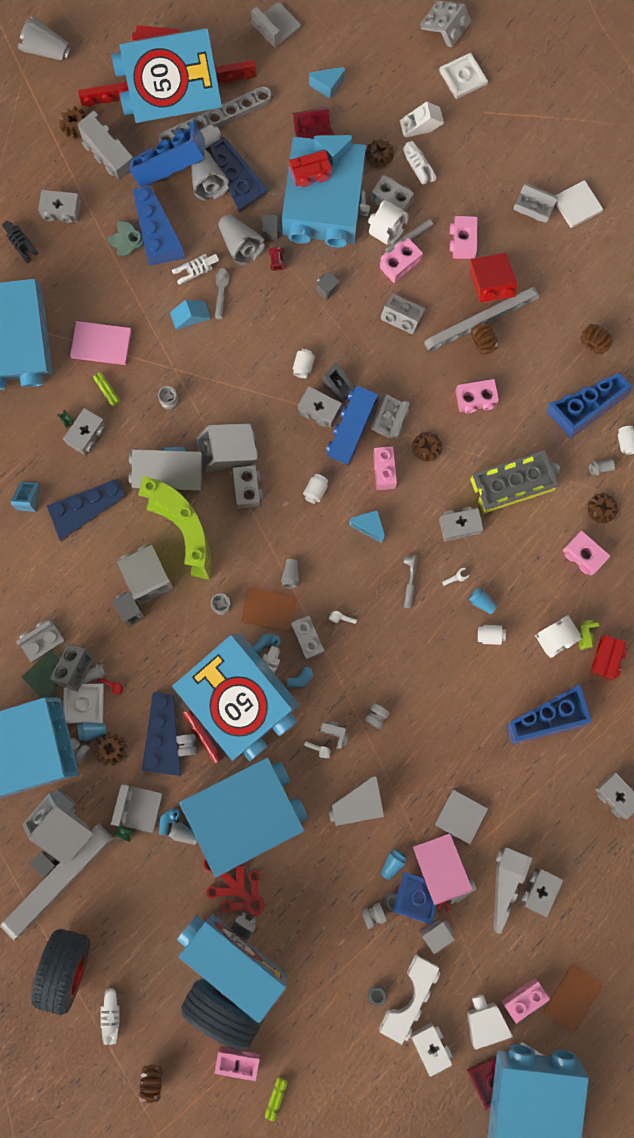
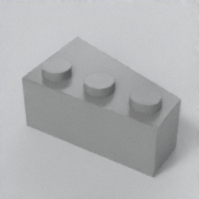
(104, 146)

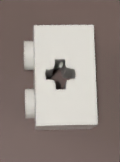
(433, 1061)

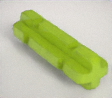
(106, 389)
(276, 1099)

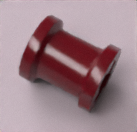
(277, 259)

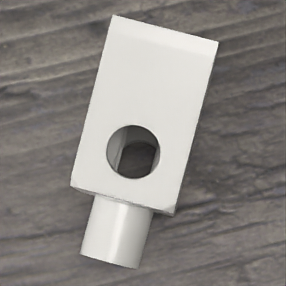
(486, 1023)

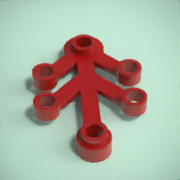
(237, 888)

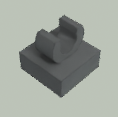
(244, 926)

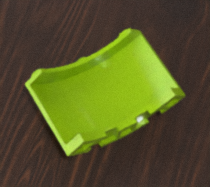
(173, 506)

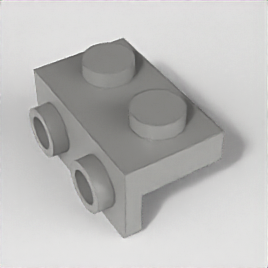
(535, 203)
(390, 416)
(332, 729)

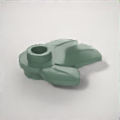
(124, 239)

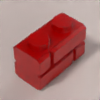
(310, 168)
(608, 658)

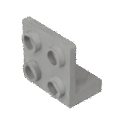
(136, 808)

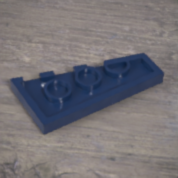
(243, 182)
(77, 510)
(161, 740)

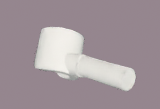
(364, 209)
(456, 577)
(336, 616)
(324, 751)

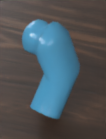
(266, 640)
(303, 679)
(167, 819)

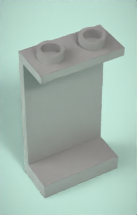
(175, 468)

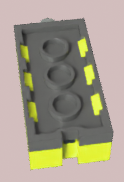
(515, 481)

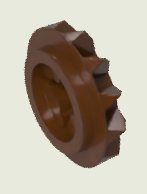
(376, 159)
(423, 454)
(596, 512)

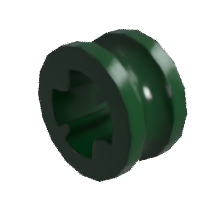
(65, 418)
(124, 833)

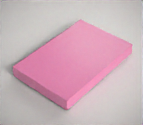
(101, 343)
(442, 869)

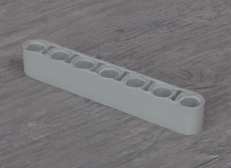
(54, 884)

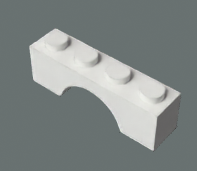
(398, 1022)

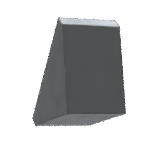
(337, 382)

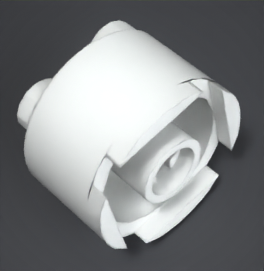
(387, 222)
(558, 636)

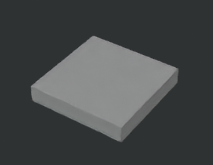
(461, 816)

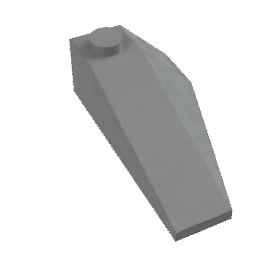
(510, 871)

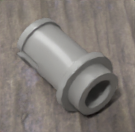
(603, 466)
(95, 672)

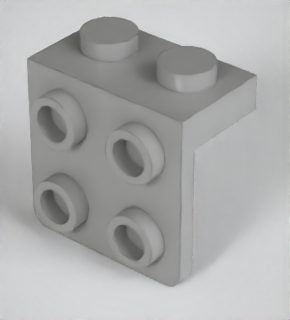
(449, 19)
(275, 24)

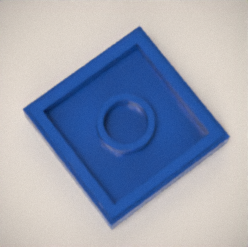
(415, 899)

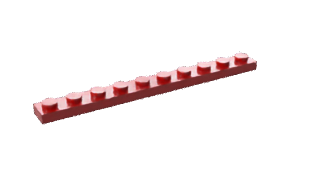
(111, 92)

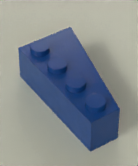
(169, 156)
(555, 716)

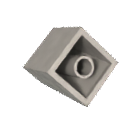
(227, 447)
(144, 574)
(358, 805)
(57, 830)

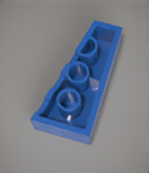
(157, 233)
(584, 407)
(352, 425)

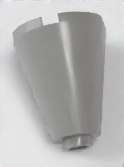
(43, 41)
(208, 179)
(240, 240)

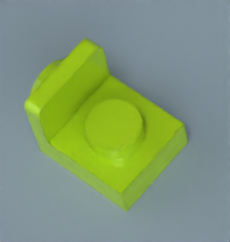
(587, 636)

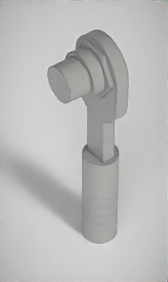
(222, 281)
(411, 561)

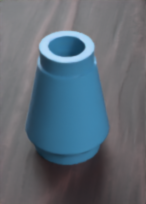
(482, 600)
(89, 731)
(393, 864)

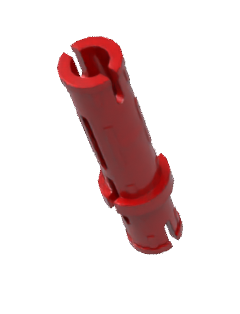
(204, 736)

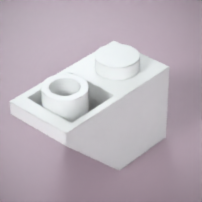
(422, 120)

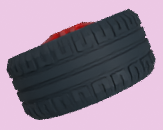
(60, 971)
(218, 1016)

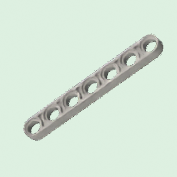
(225, 118)
(488, 316)

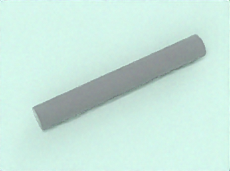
(411, 235)

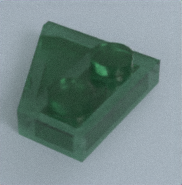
(39, 675)

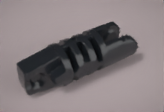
(19, 240)

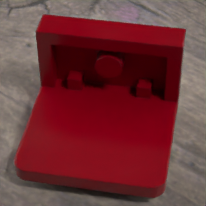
(312, 123)

